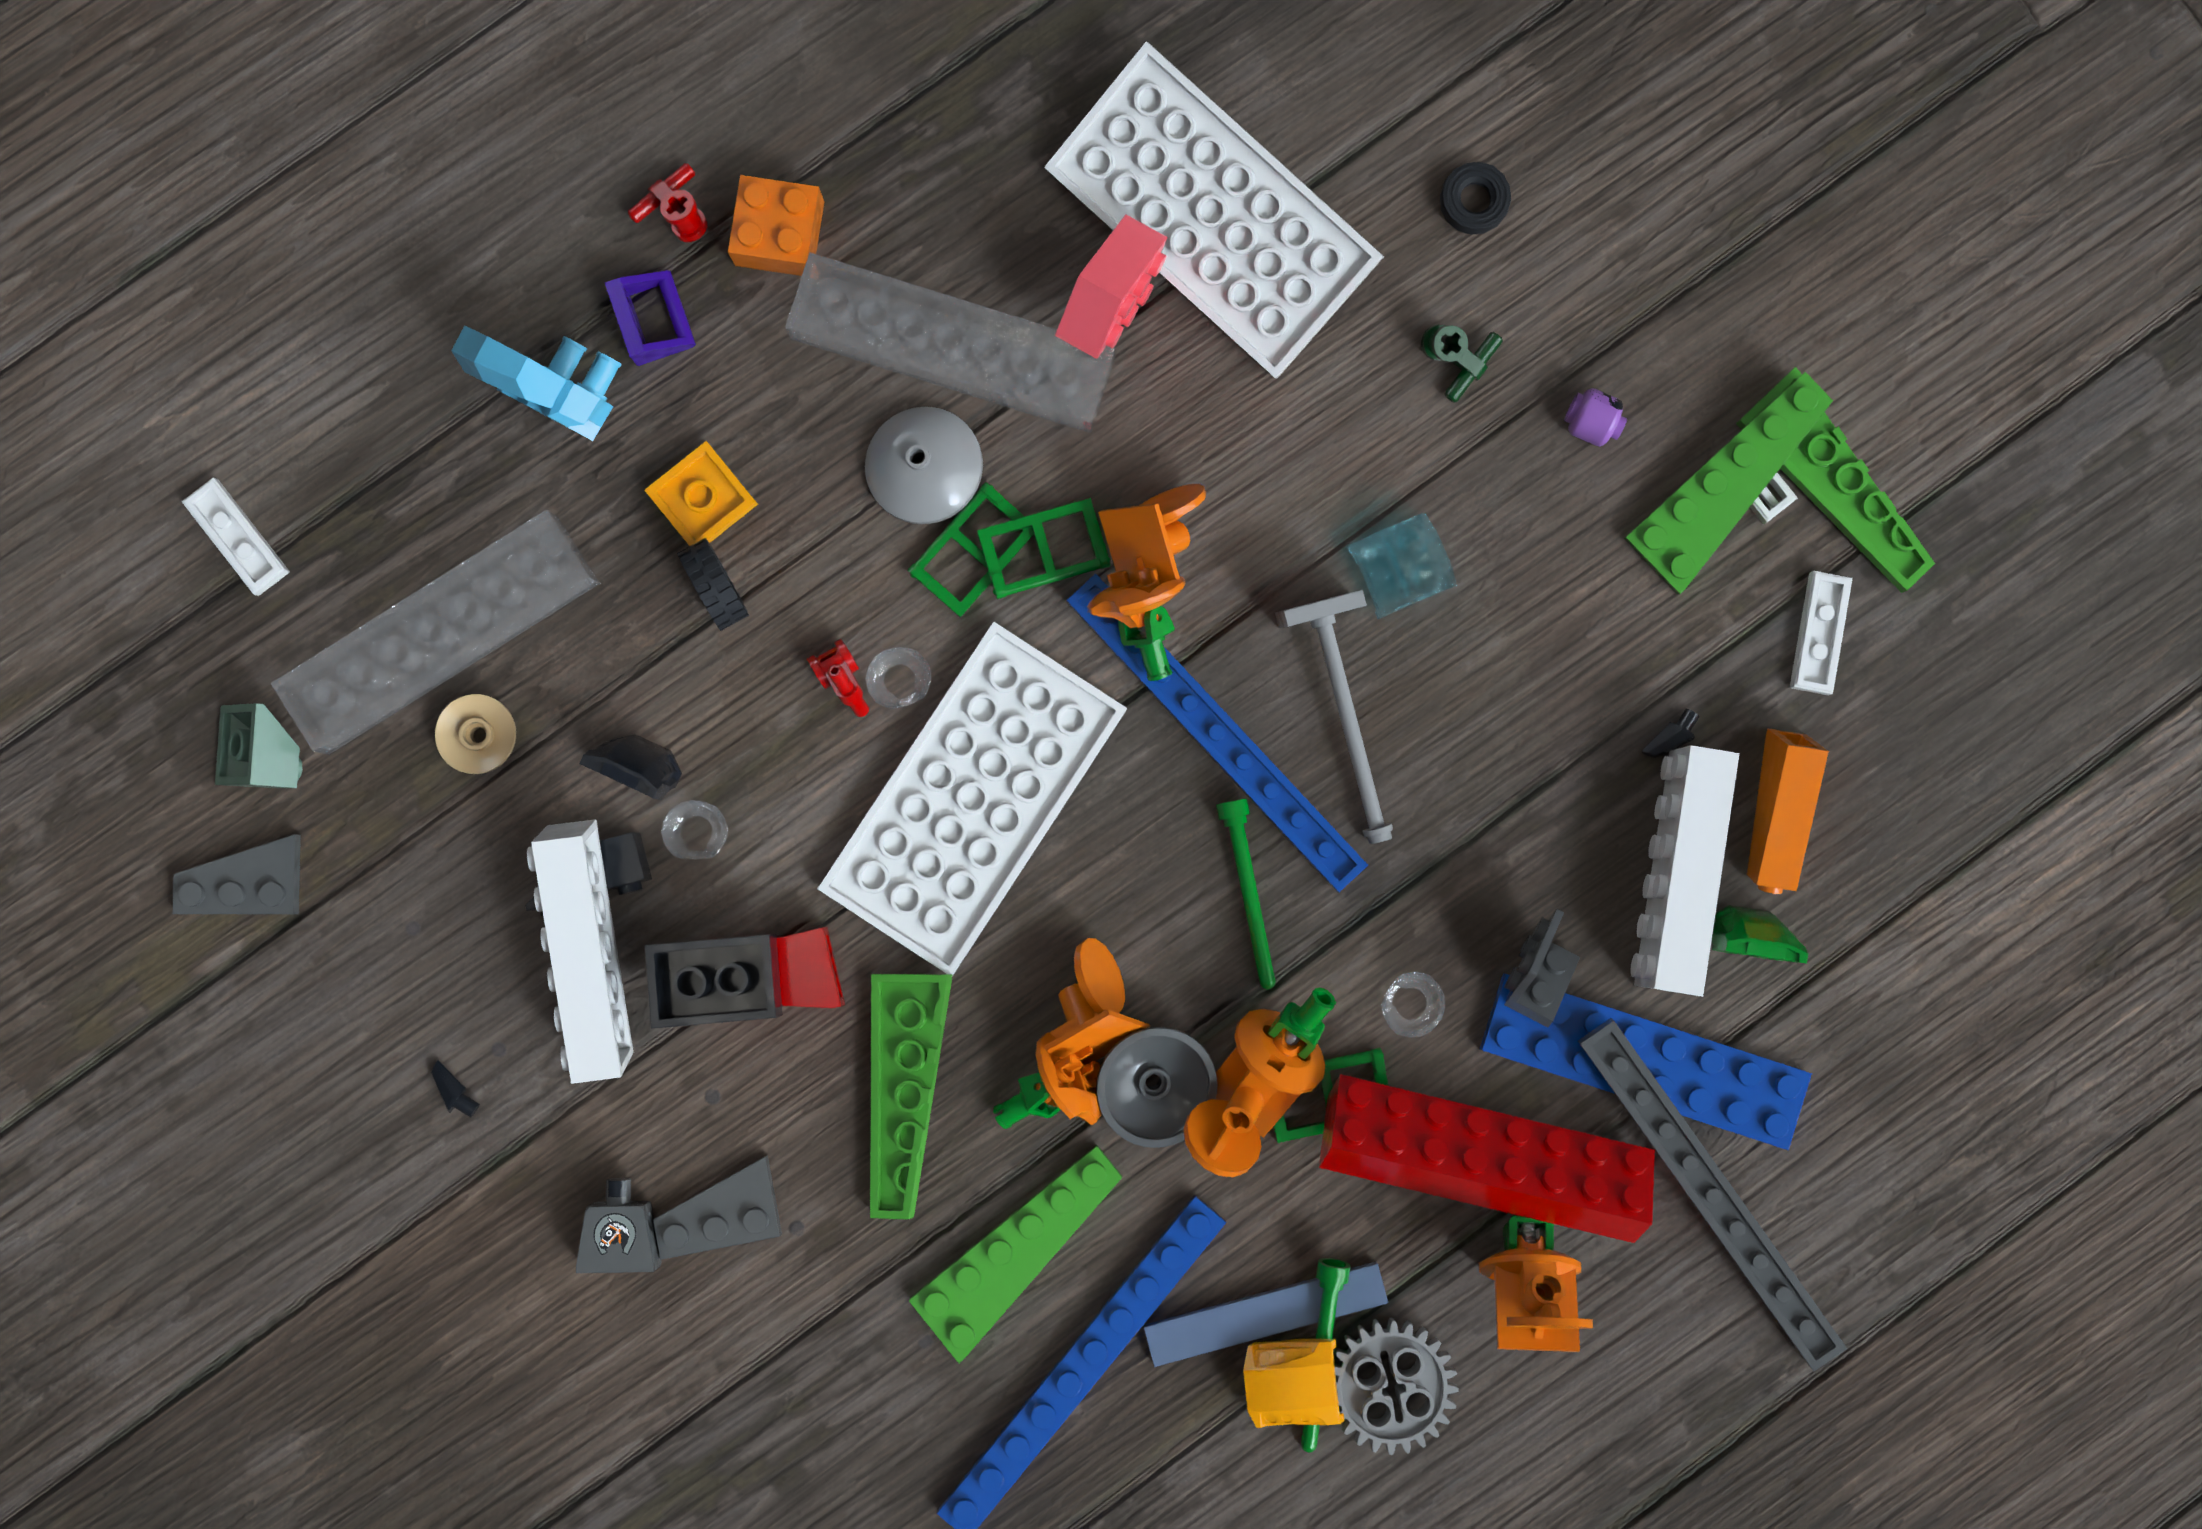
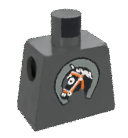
(618, 1233)

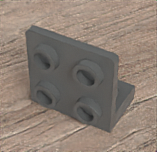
(1542, 974)

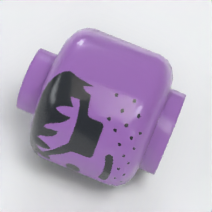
(1595, 417)

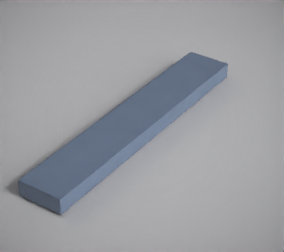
(1259, 1316)

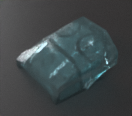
(1403, 564)

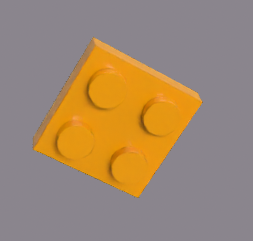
(701, 496)

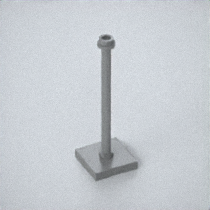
(1322, 617)

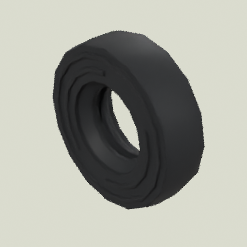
(1482, 175)

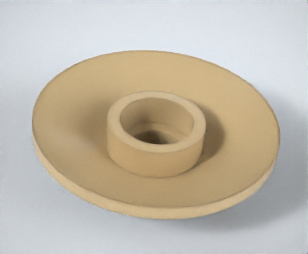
(456, 734)

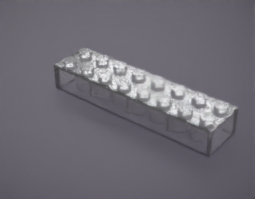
(947, 342)
(435, 633)

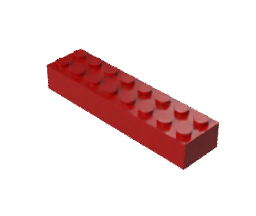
(1488, 1159)

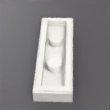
(235, 536)
(1821, 633)

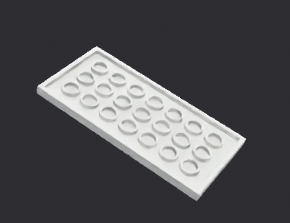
(1238, 224)
(972, 799)

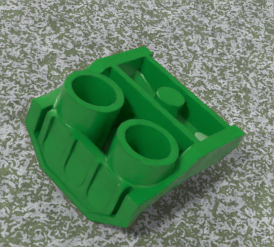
(1755, 934)

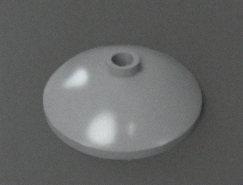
(937, 485)

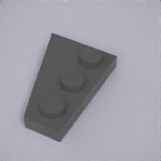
(243, 883)
(722, 1216)

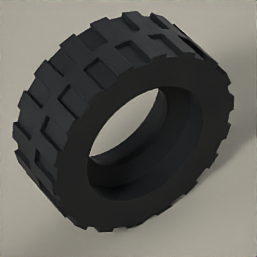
(713, 584)

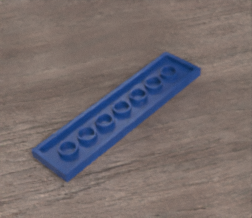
(1697, 1074)

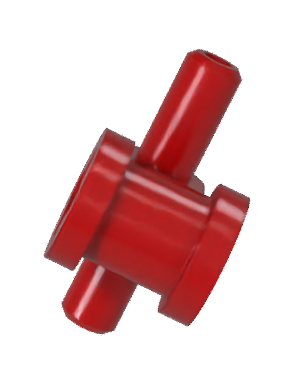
(675, 205)
(836, 670)

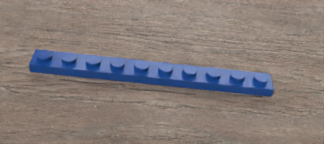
(1232, 752)
(1081, 1366)

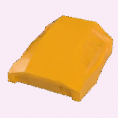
(1292, 1383)

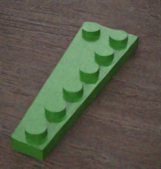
(1848, 496)
(1706, 507)
(905, 1056)
(993, 1273)

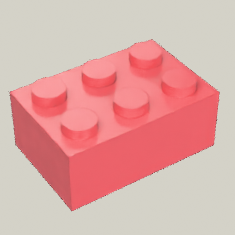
(1112, 287)

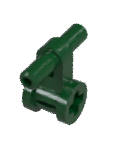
(1470, 364)

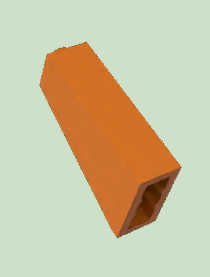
(1785, 809)

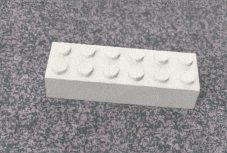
(1685, 870)
(581, 951)

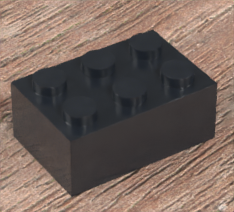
(713, 981)

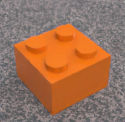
(775, 225)

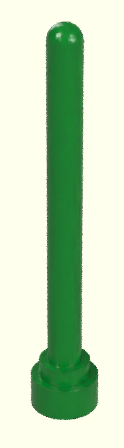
(1234, 817)
(1332, 1277)

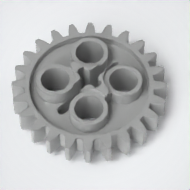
(1425, 1376)

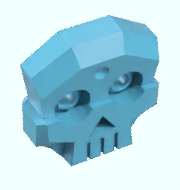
(542, 387)

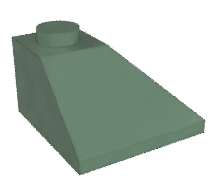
(255, 749)

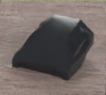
(636, 764)

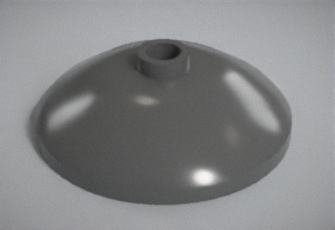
(1154, 1113)

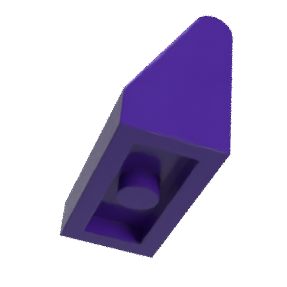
(619, 294)

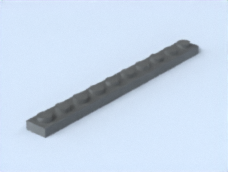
(1712, 1194)

